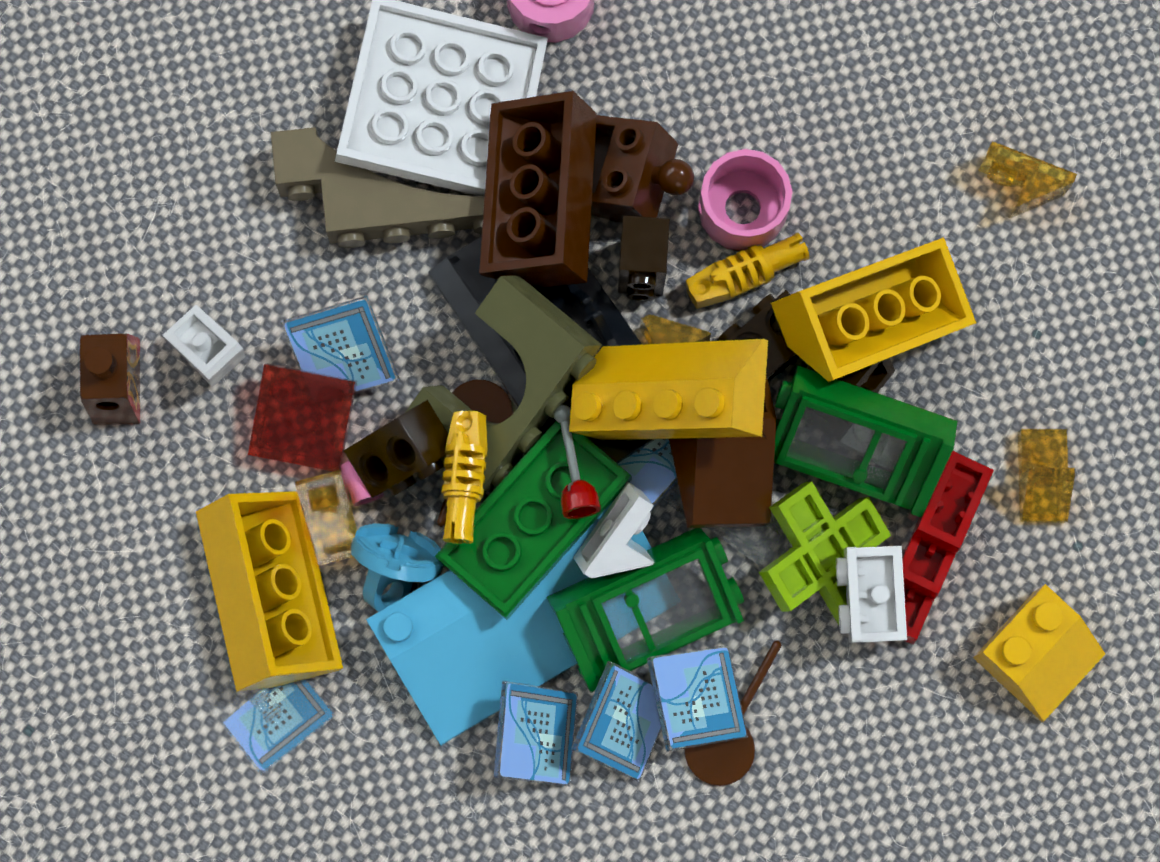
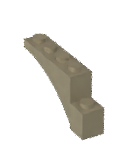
(362, 203)

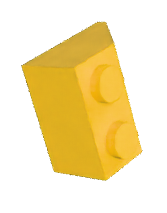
(1041, 652)

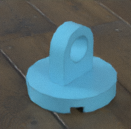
(393, 560)

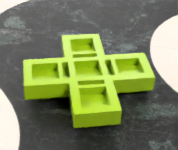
(816, 543)

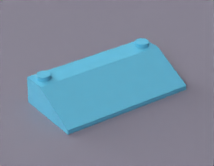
(460, 649)

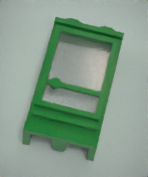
(862, 439)
(649, 607)

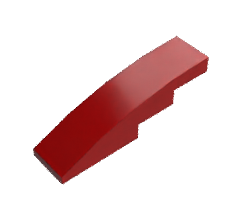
(940, 536)

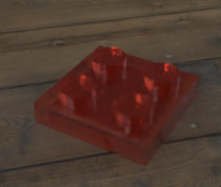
(302, 417)

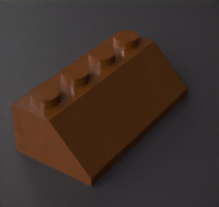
(539, 190)

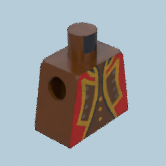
(110, 375)

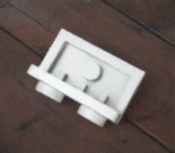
(872, 593)

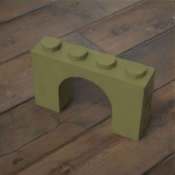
(553, 356)

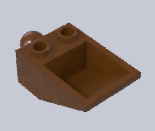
(635, 168)
(727, 477)

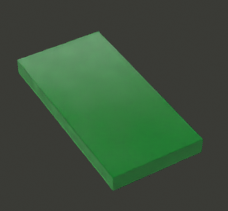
(522, 522)

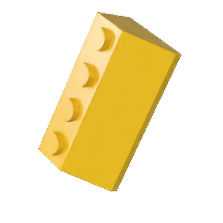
(875, 311)
(673, 391)
(268, 590)

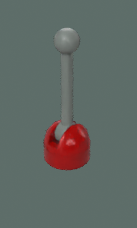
(578, 497)

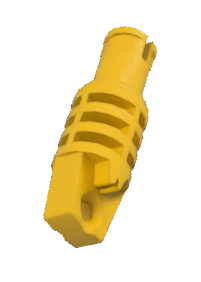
(744, 271)
(464, 474)

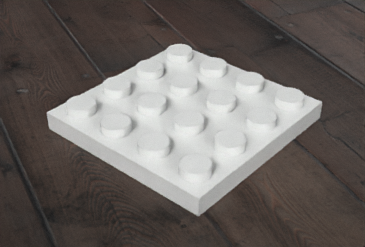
(429, 91)

